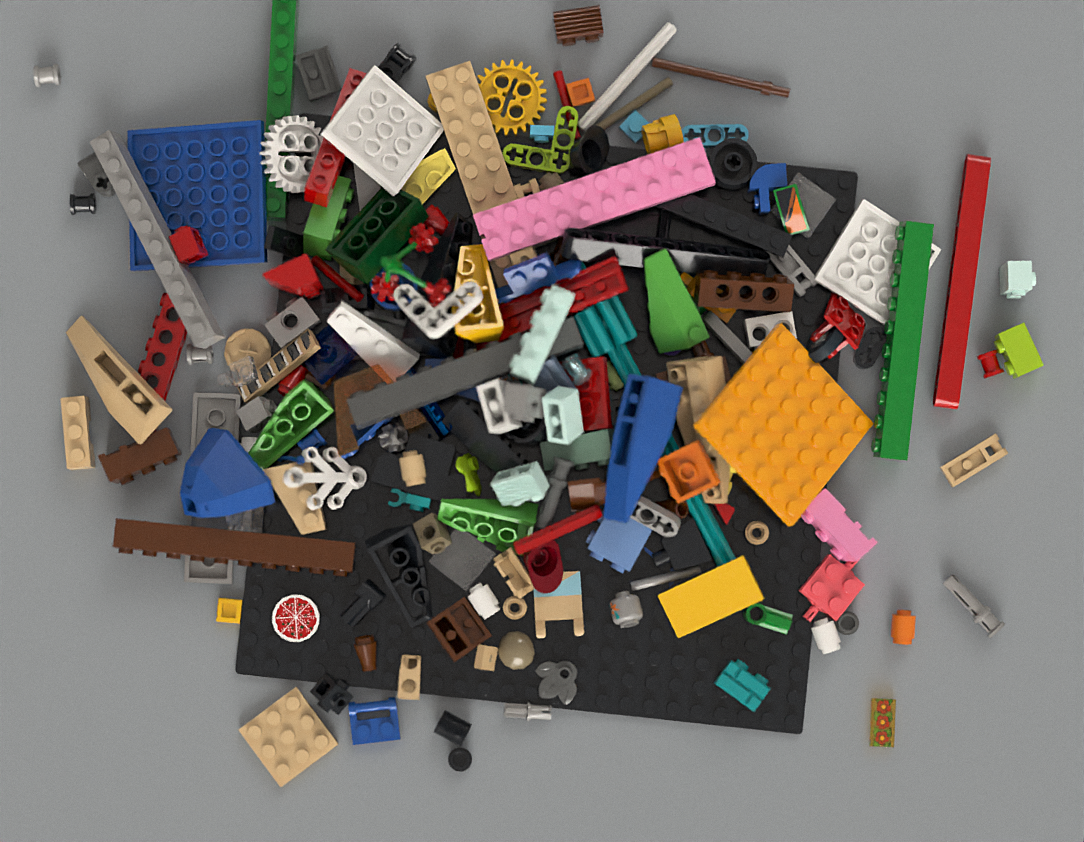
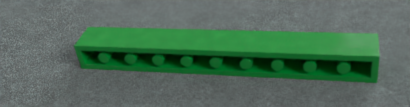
(280, 90)
(902, 340)

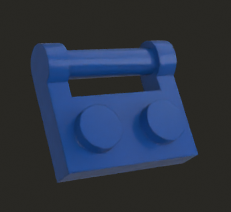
(374, 729)

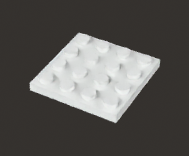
(383, 130)
(862, 261)

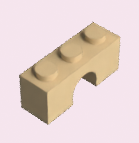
(77, 440)

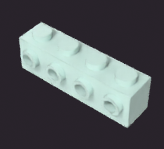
(543, 334)

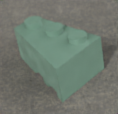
(584, 450)

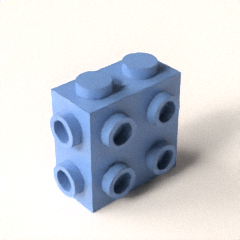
(618, 542)

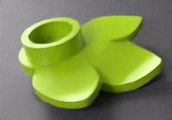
(468, 467)

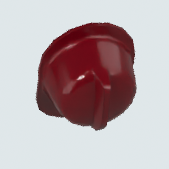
(544, 567)

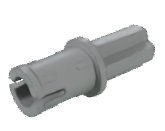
(527, 711)

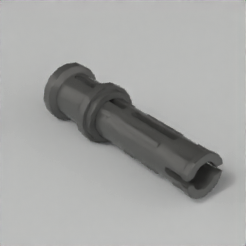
(557, 482)

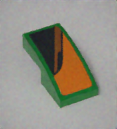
(791, 209)

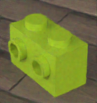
(1018, 351)

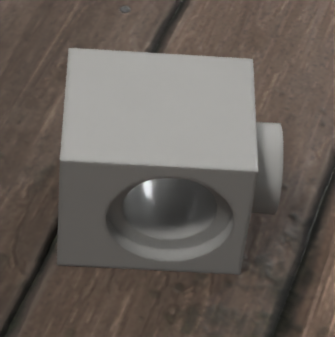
(256, 414)

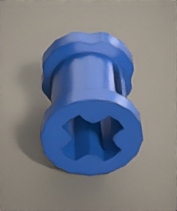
(313, 439)

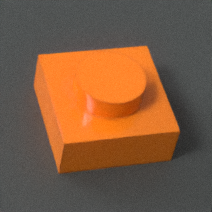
(580, 92)

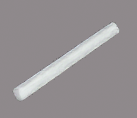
(627, 76)

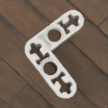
(433, 315)

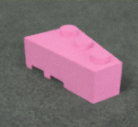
(837, 528)

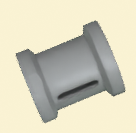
(47, 75)
(198, 355)

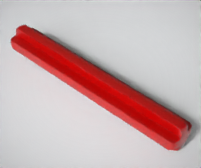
(557, 529)

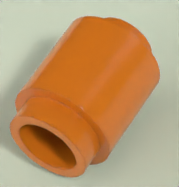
(903, 627)

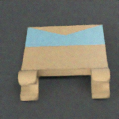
(561, 604)

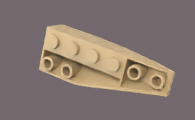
(701, 383)
(118, 384)

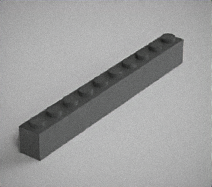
(449, 378)

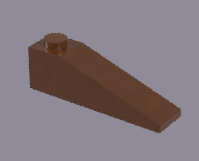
(591, 492)

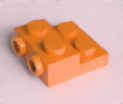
(688, 471)

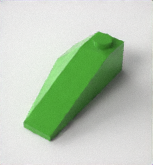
(490, 520)

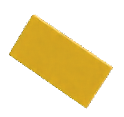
(711, 596)

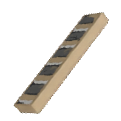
(281, 365)

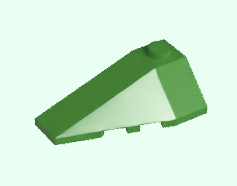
(673, 315)
(292, 420)

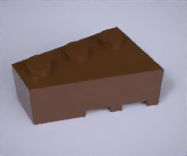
(136, 458)

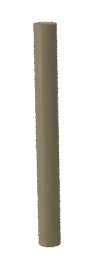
(636, 103)

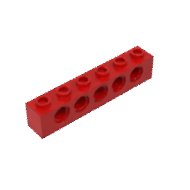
(330, 158)
(171, 350)

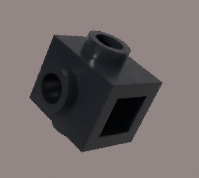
(335, 697)

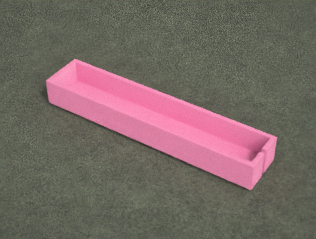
(594, 199)

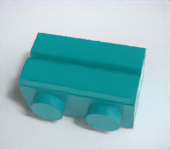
(742, 685)

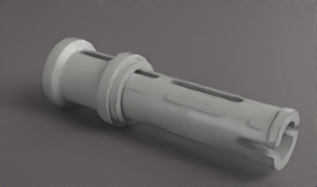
(981, 613)

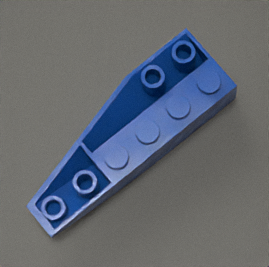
(638, 441)

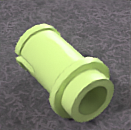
(613, 378)

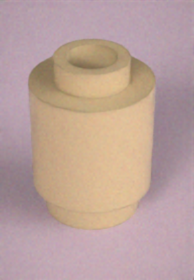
(412, 468)

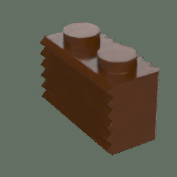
(578, 25)

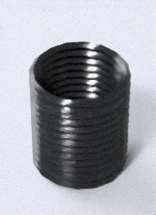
(452, 728)

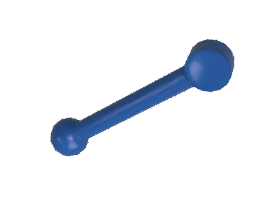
(299, 459)

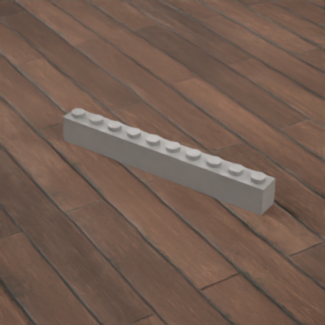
(155, 239)

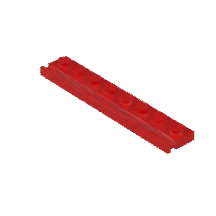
(589, 287)

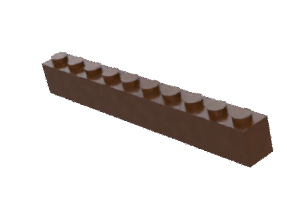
(235, 546)

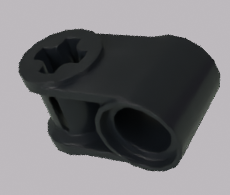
(397, 62)

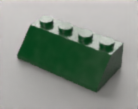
(376, 233)

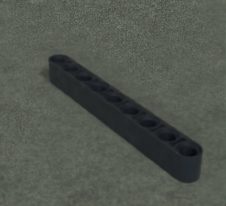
(685, 255)

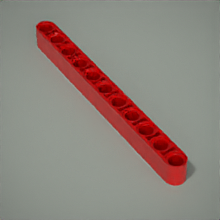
(961, 281)

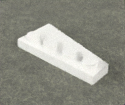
(372, 341)

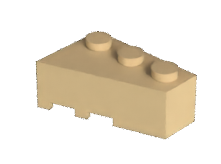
(294, 499)

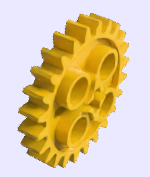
(528, 104)

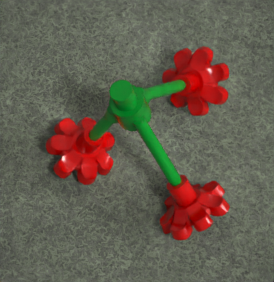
(386, 285)

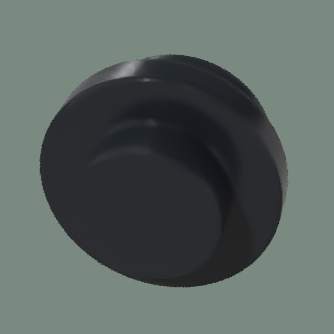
(460, 759)

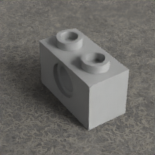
(306, 320)

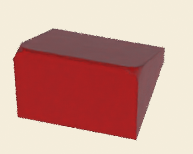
(725, 511)

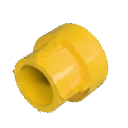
(662, 134)

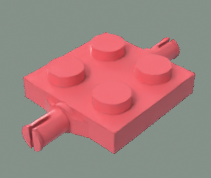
(831, 588)

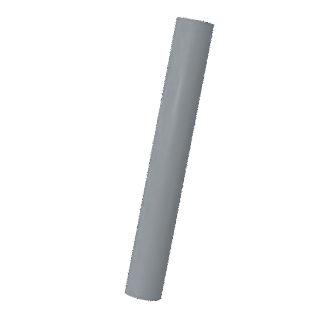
(666, 577)

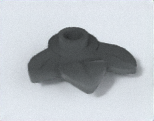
(555, 683)

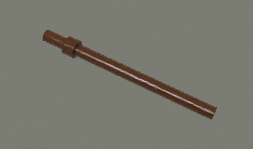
(764, 87)

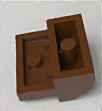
(459, 629)

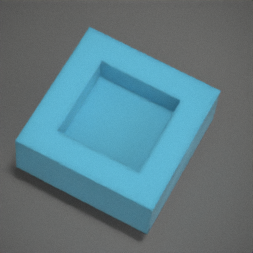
(632, 126)
(541, 133)

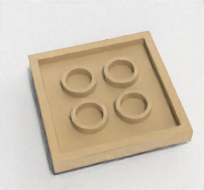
(288, 737)

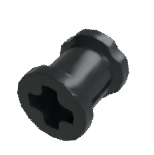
(82, 204)

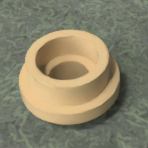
(764, 532)
(514, 615)

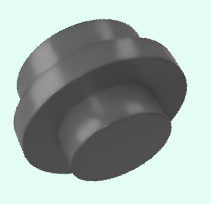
(847, 623)

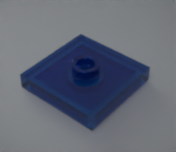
(331, 357)

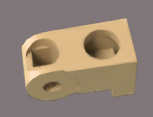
(409, 677)

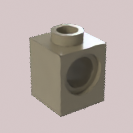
(426, 528)

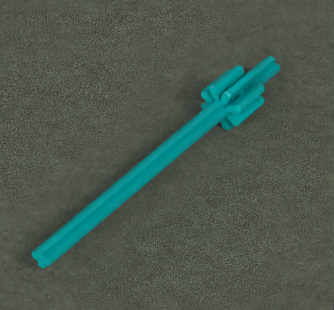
(605, 330)

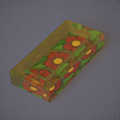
(882, 722)

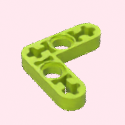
(548, 155)

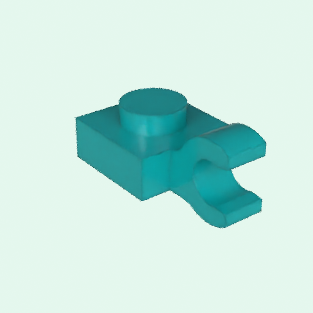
(416, 502)

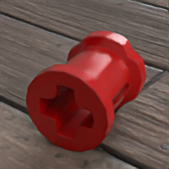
(990, 364)

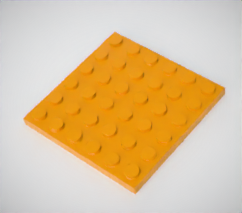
(783, 424)

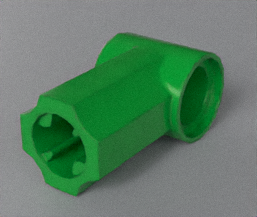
(770, 618)

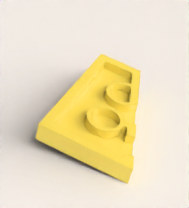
(429, 175)

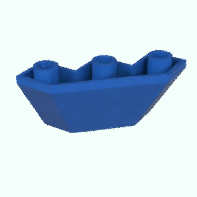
(223, 478)

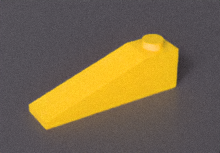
(485, 320)

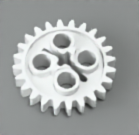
(294, 132)

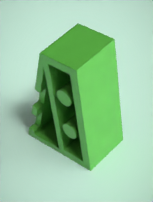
(325, 222)

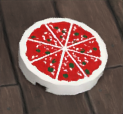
(295, 618)

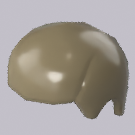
(516, 650)

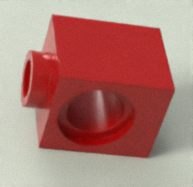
(188, 245)

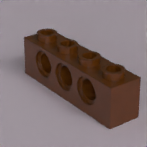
(778, 300)

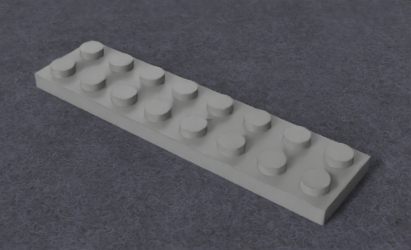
(208, 412)

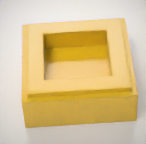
(229, 610)

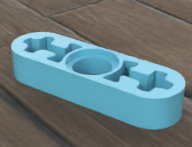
(719, 127)

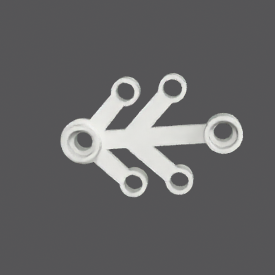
(327, 477)

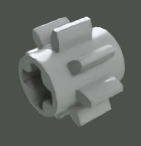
(393, 438)

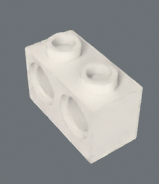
(766, 324)

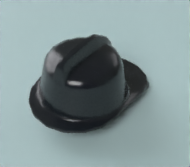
(590, 152)

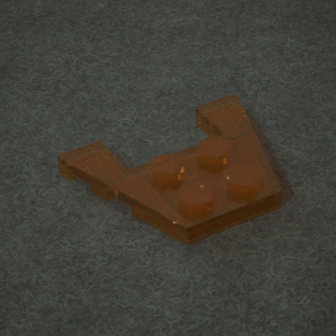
(356, 382)

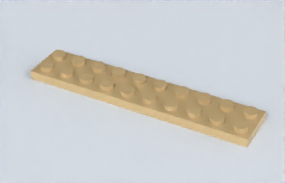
(473, 145)

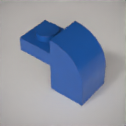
(764, 180)

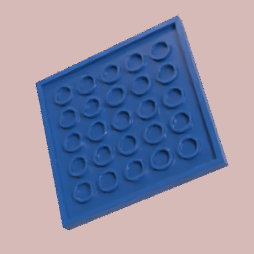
(209, 182)

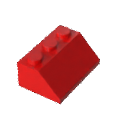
(296, 278)

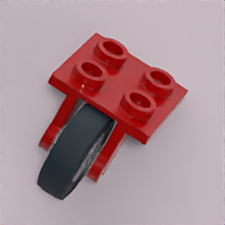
(841, 328)

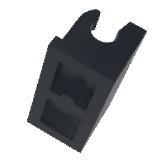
(334, 296)

